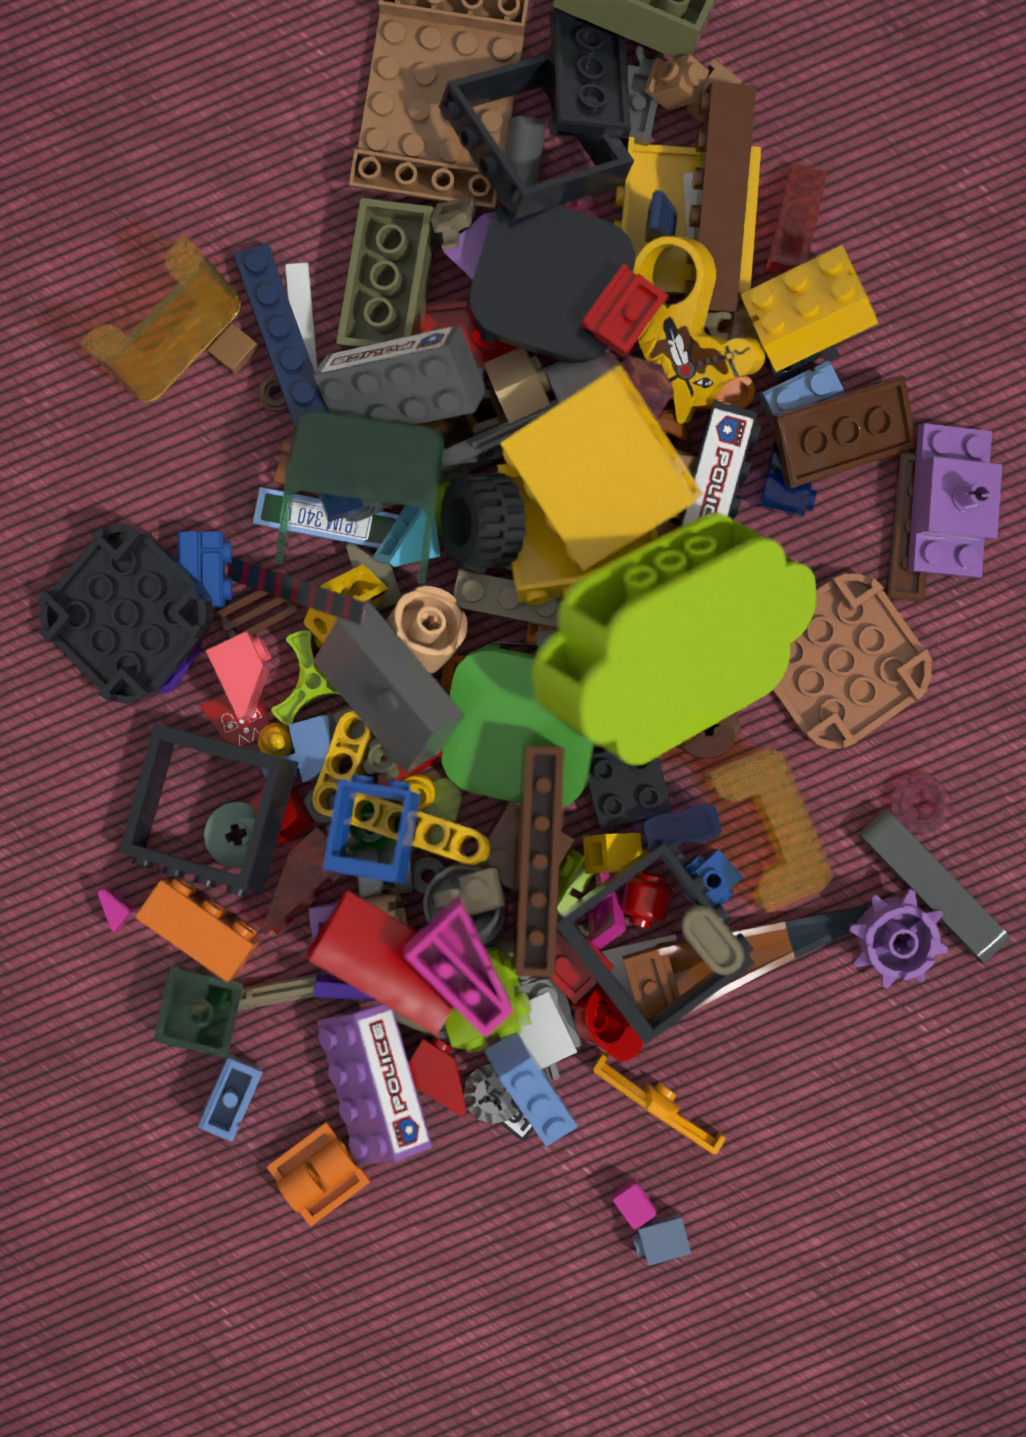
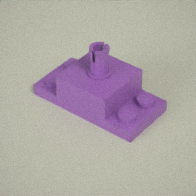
(953, 501)

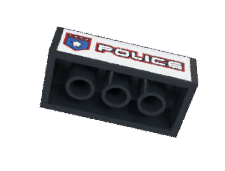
(722, 461)

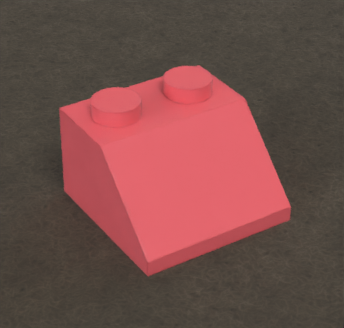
(242, 671)

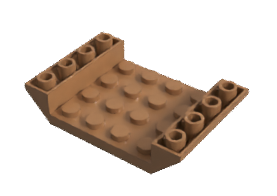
(417, 50)

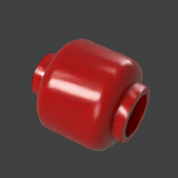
(646, 899)

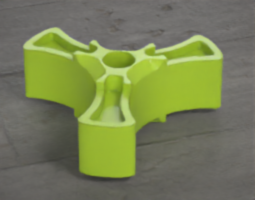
(311, 680)

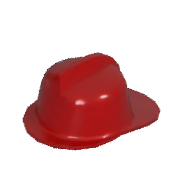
(603, 1024)

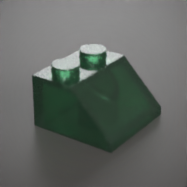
(200, 1032)

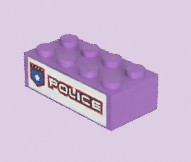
(373, 1084)

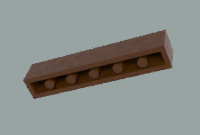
(722, 186)
(538, 861)

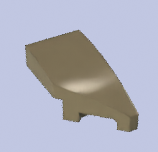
(383, 572)

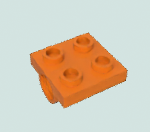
(318, 1174)

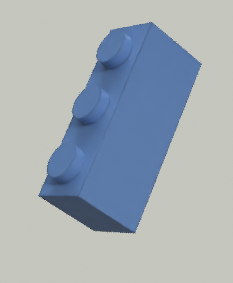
(531, 1088)

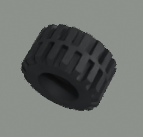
(482, 520)

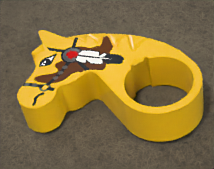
(676, 336)

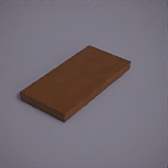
(844, 431)

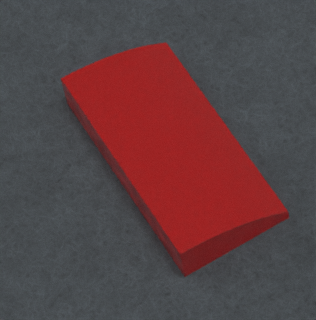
(368, 952)

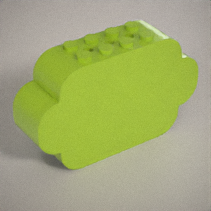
(674, 637)

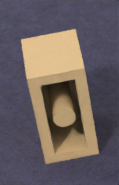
(518, 383)

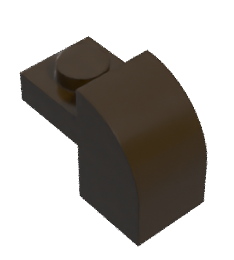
(462, 427)

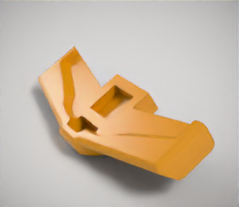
(660, 1103)

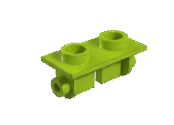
(571, 875)

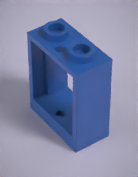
(340, 826)

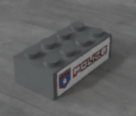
(404, 378)

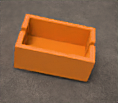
(199, 927)

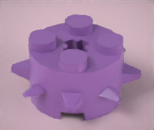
(917, 932)

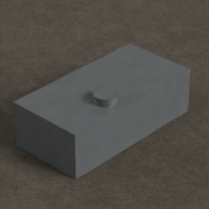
(388, 688)

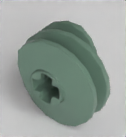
(218, 833)

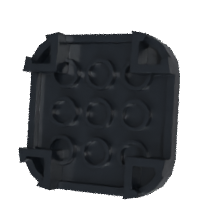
(544, 278)
(126, 613)

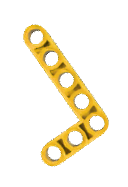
(386, 811)

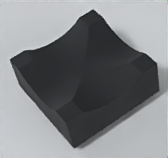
(626, 790)

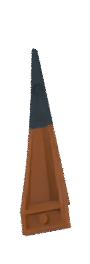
(673, 967)

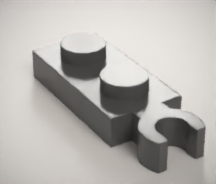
(641, 104)

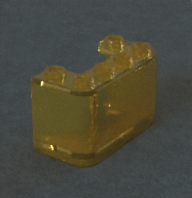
(800, 856)

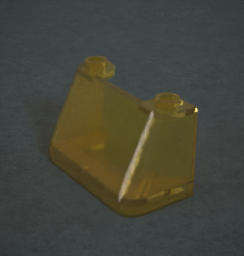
(173, 332)

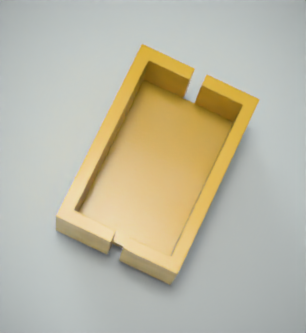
(809, 308)

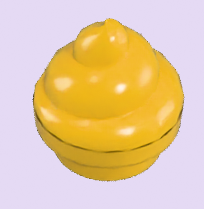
(275, 740)
(422, 785)

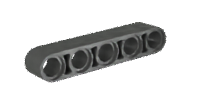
(934, 886)

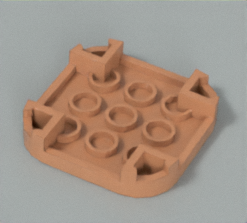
(852, 664)

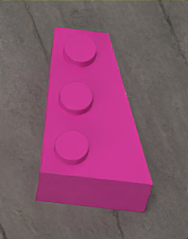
(459, 967)

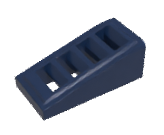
(660, 218)

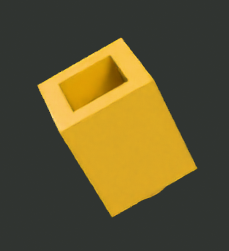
(610, 851)

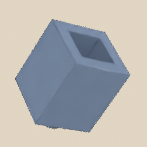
(662, 1239)

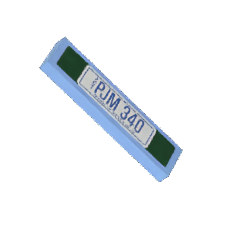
(310, 520)

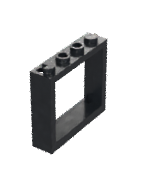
(510, 80)
(266, 824)
(696, 888)

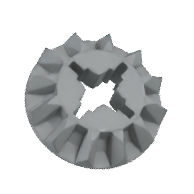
(487, 1110)

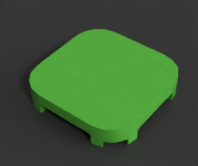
(499, 717)

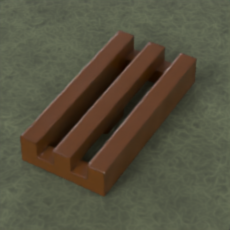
(248, 600)

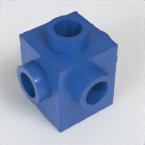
(721, 872)

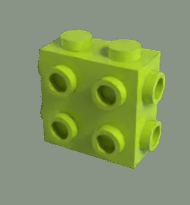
(466, 1036)

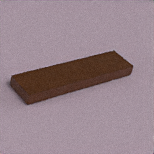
(900, 582)

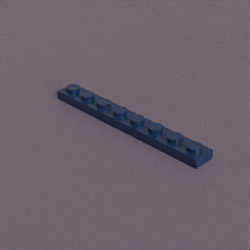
(286, 351)

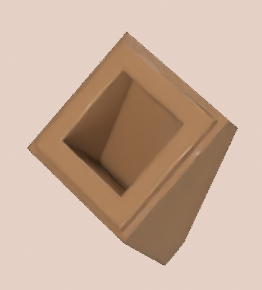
(233, 348)

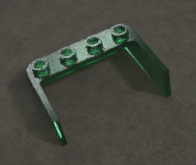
(363, 462)

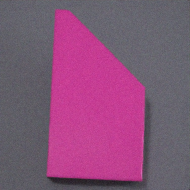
(605, 918)

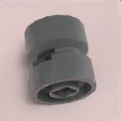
(373, 887)

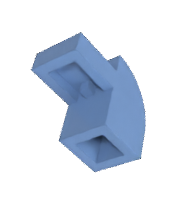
(311, 743)

